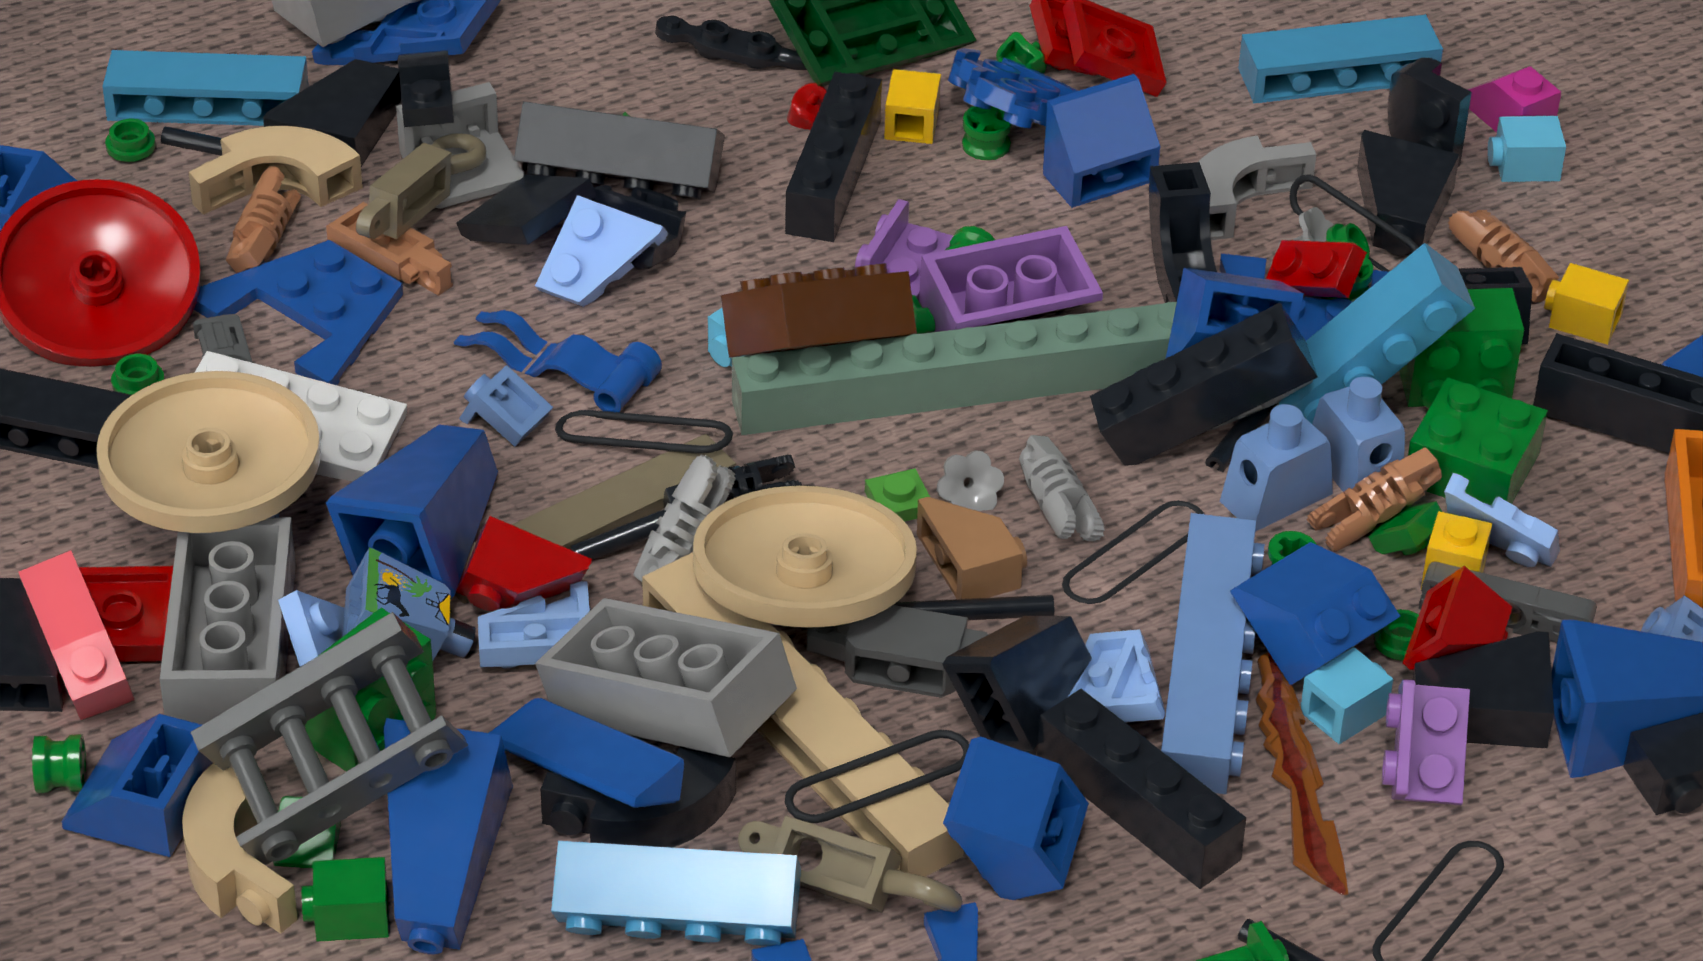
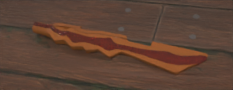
(1314, 841)

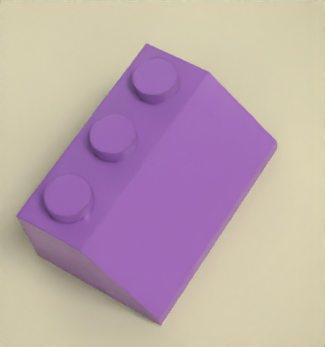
(1006, 279)

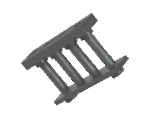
(300, 696)

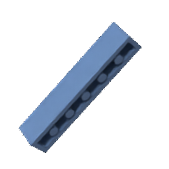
(1209, 651)

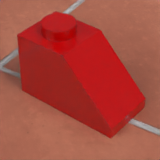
(517, 566)
(1457, 617)

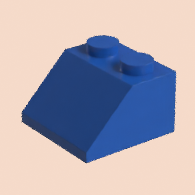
(1313, 608)

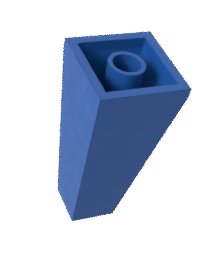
(420, 504)
(1616, 684)
(444, 838)

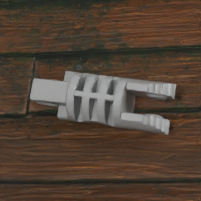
(1059, 490)
(696, 496)

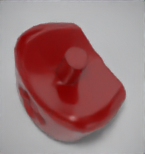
(805, 105)

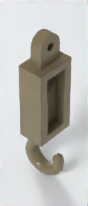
(417, 185)
(849, 866)

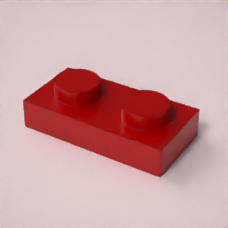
(1053, 34)
(1317, 267)

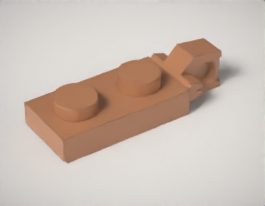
(405, 258)

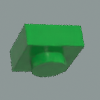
(1407, 530)

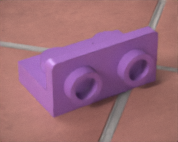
(901, 244)
(1428, 743)

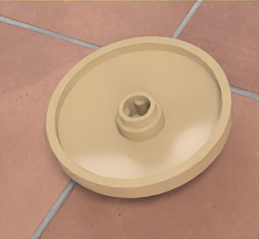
(208, 451)
(804, 556)

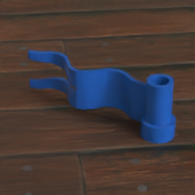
(582, 358)

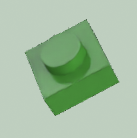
(898, 492)

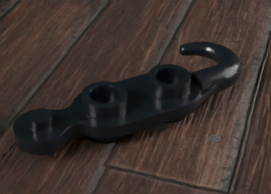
(718, 40)

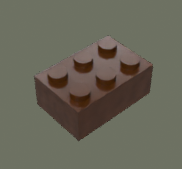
(818, 309)

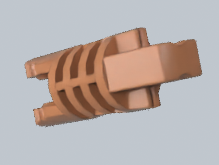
(262, 222)
(1499, 246)
(1376, 498)

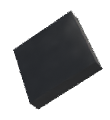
(525, 209)

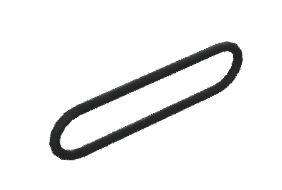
(1353, 205)
(646, 444)
(1066, 579)
(818, 818)
(1425, 885)

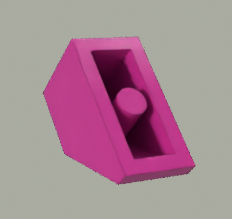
(1514, 94)

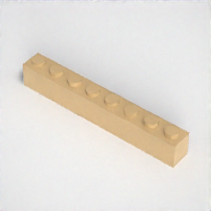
(824, 730)

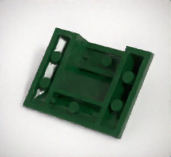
(869, 33)

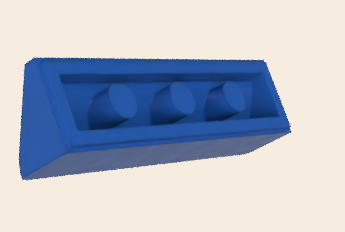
(593, 754)

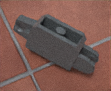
(897, 648)

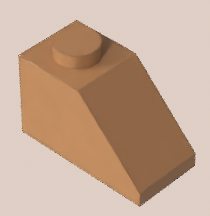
(970, 549)

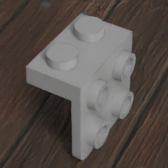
(474, 115)

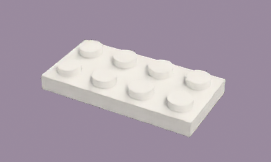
(351, 424)

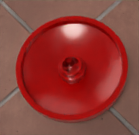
(96, 273)

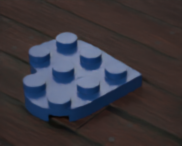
(1005, 86)

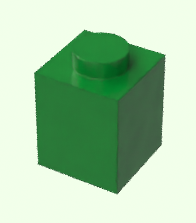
(347, 899)

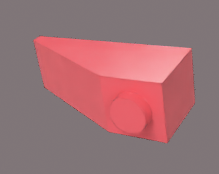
(76, 635)

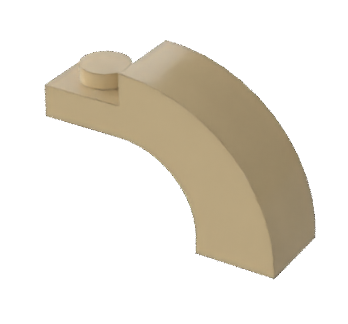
(308, 159)
(218, 865)

